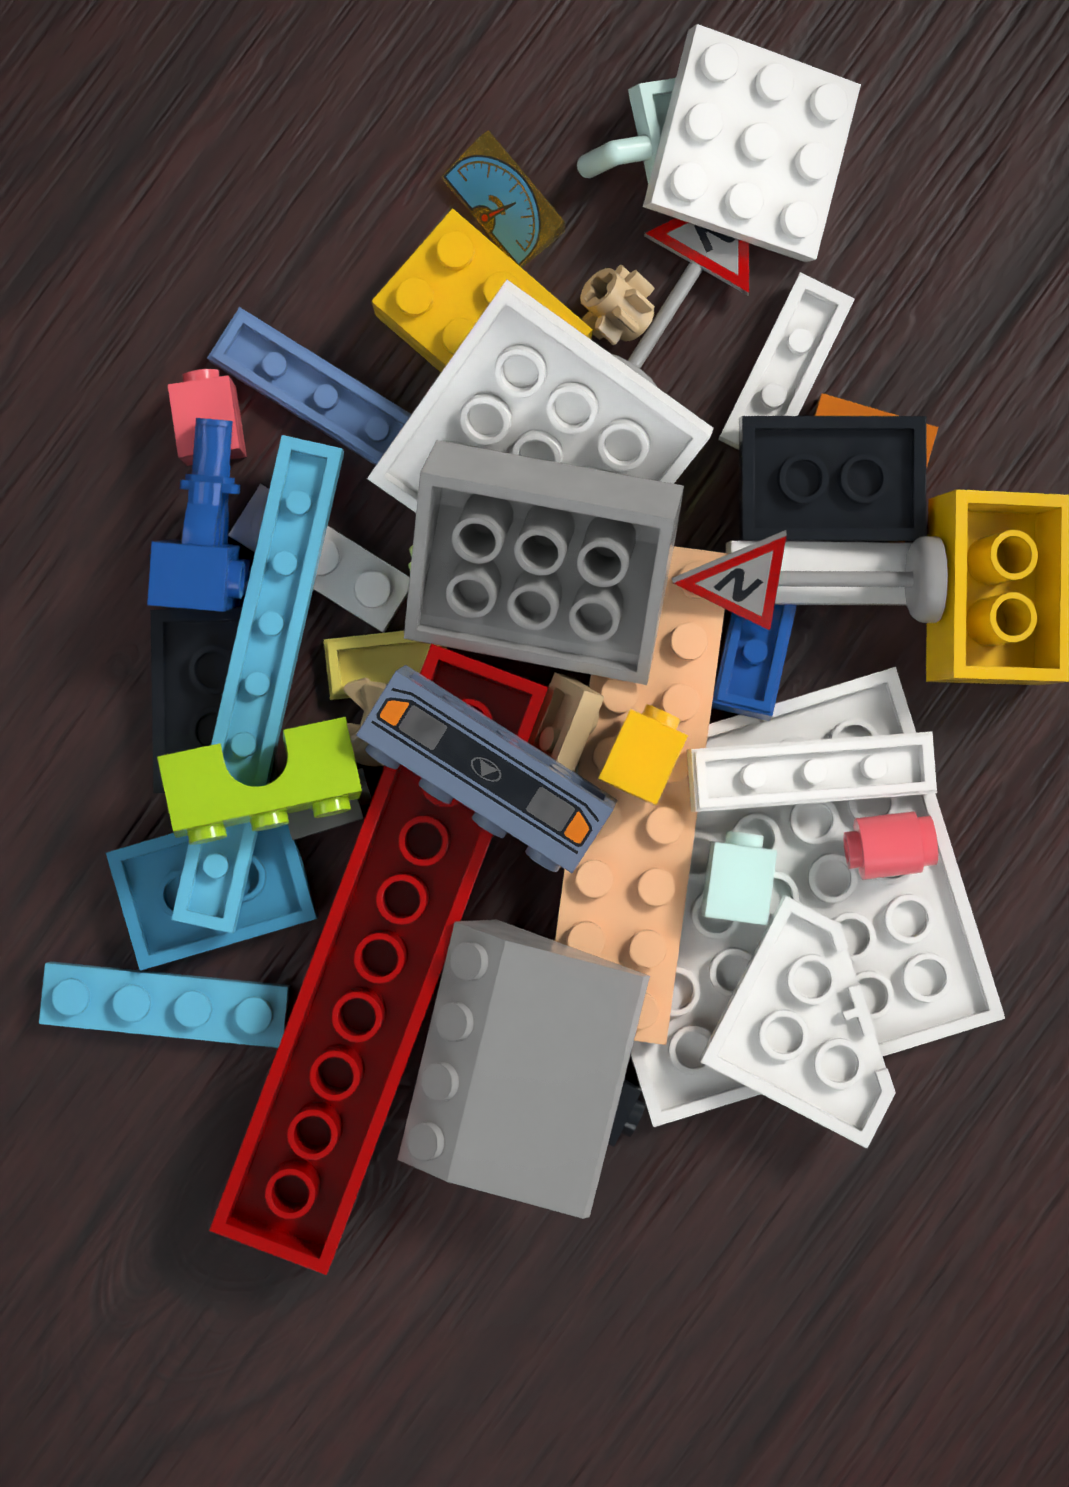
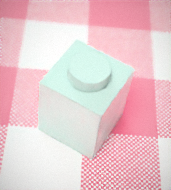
(739, 879)

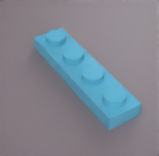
(164, 1004)

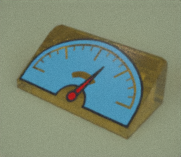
(504, 200)

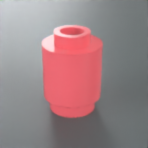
(891, 845)

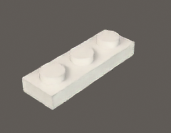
(791, 354)
(345, 570)

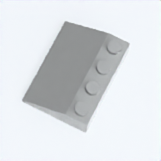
(540, 561)
(523, 1067)

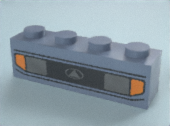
(486, 769)

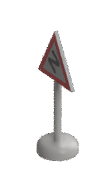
(705, 250)
(750, 578)

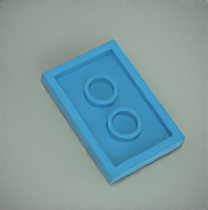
(148, 884)

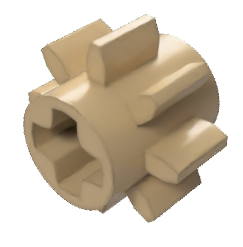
(617, 304)

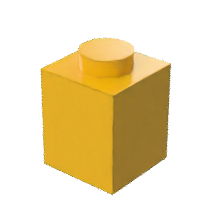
(644, 754)

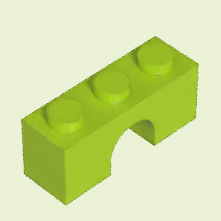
(207, 799)

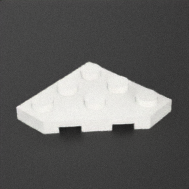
(804, 1027)

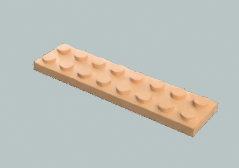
(634, 878)

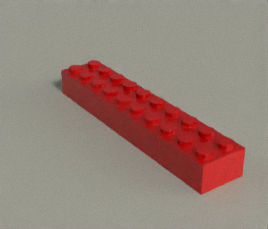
(364, 996)

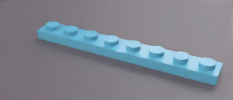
(263, 667)

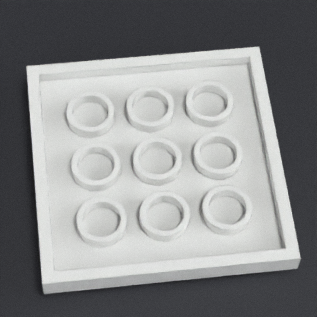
(546, 394)

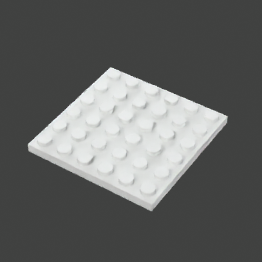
(904, 933)

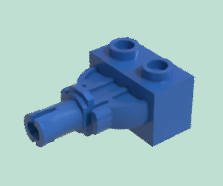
(203, 567)

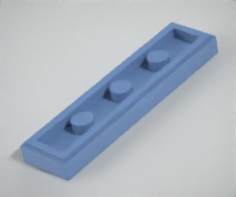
(308, 386)

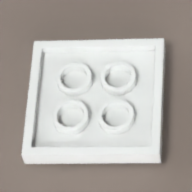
(751, 144)

